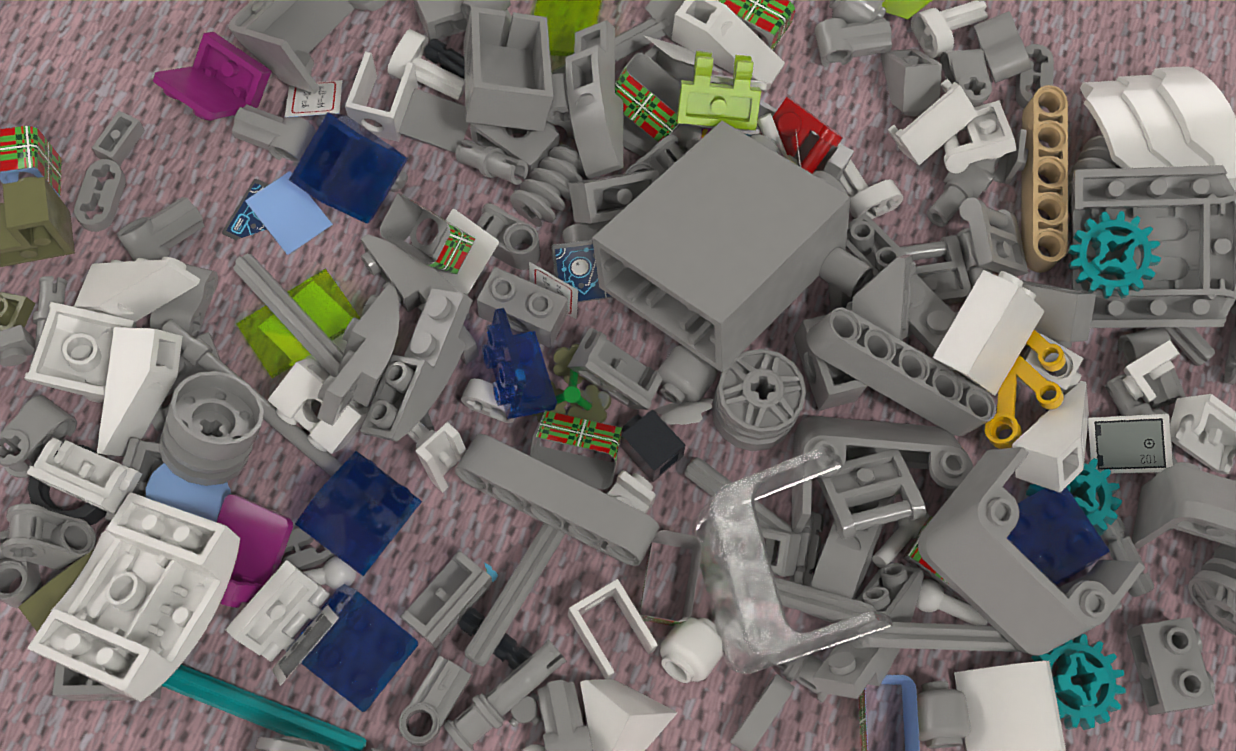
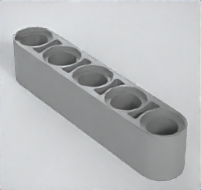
(900, 372)
(557, 499)

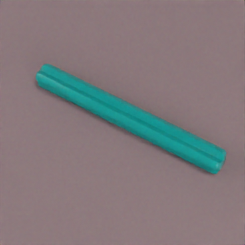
(261, 710)

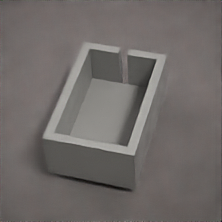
(510, 82)

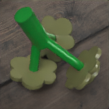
(585, 404)

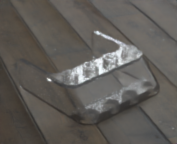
(741, 576)

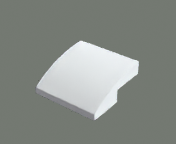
(1012, 708)

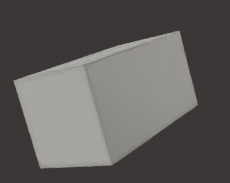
(118, 138)

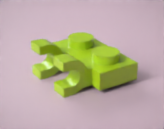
(712, 102)

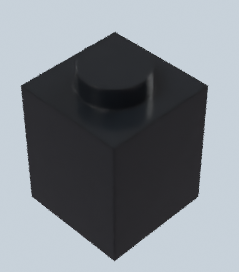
(651, 444)

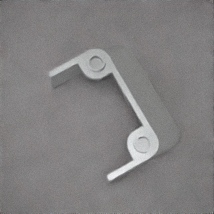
(287, 30)
(850, 439)
(1188, 502)
(972, 554)

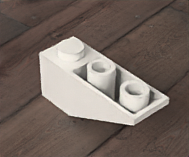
(717, 29)
(134, 287)
(138, 380)
(1056, 443)

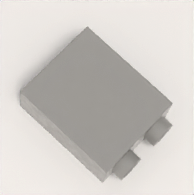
(722, 242)

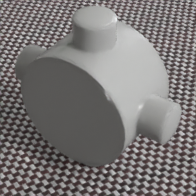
(525, 711)

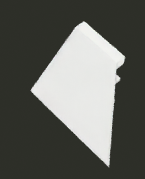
(622, 716)

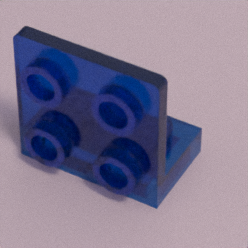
(519, 369)
(1056, 535)
(359, 649)

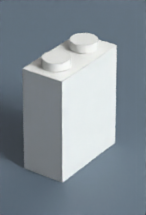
(990, 330)

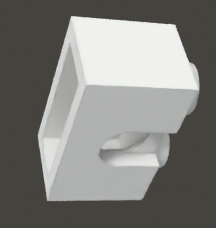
(294, 402)

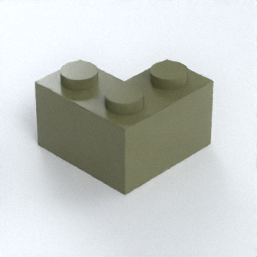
(33, 223)

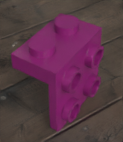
(218, 81)
(260, 549)

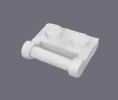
(988, 135)

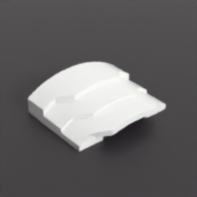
(1165, 120)
(141, 597)

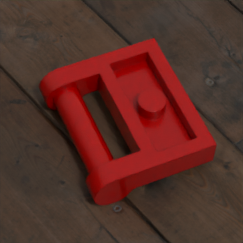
(792, 118)

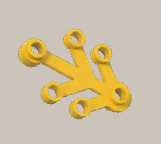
(1034, 380)

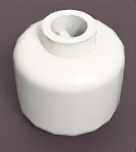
(691, 650)

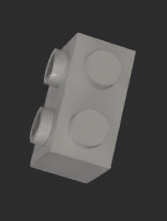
(1171, 666)

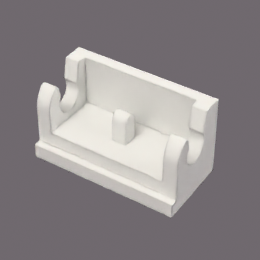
(936, 124)
(1205, 430)
(85, 475)

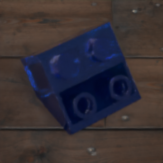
(348, 167)
(358, 512)

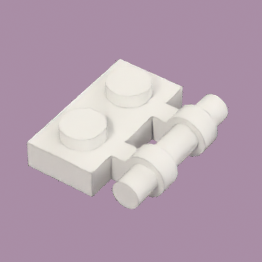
(278, 612)

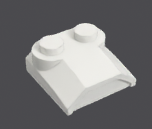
(75, 351)

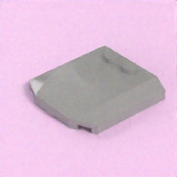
(1196, 228)

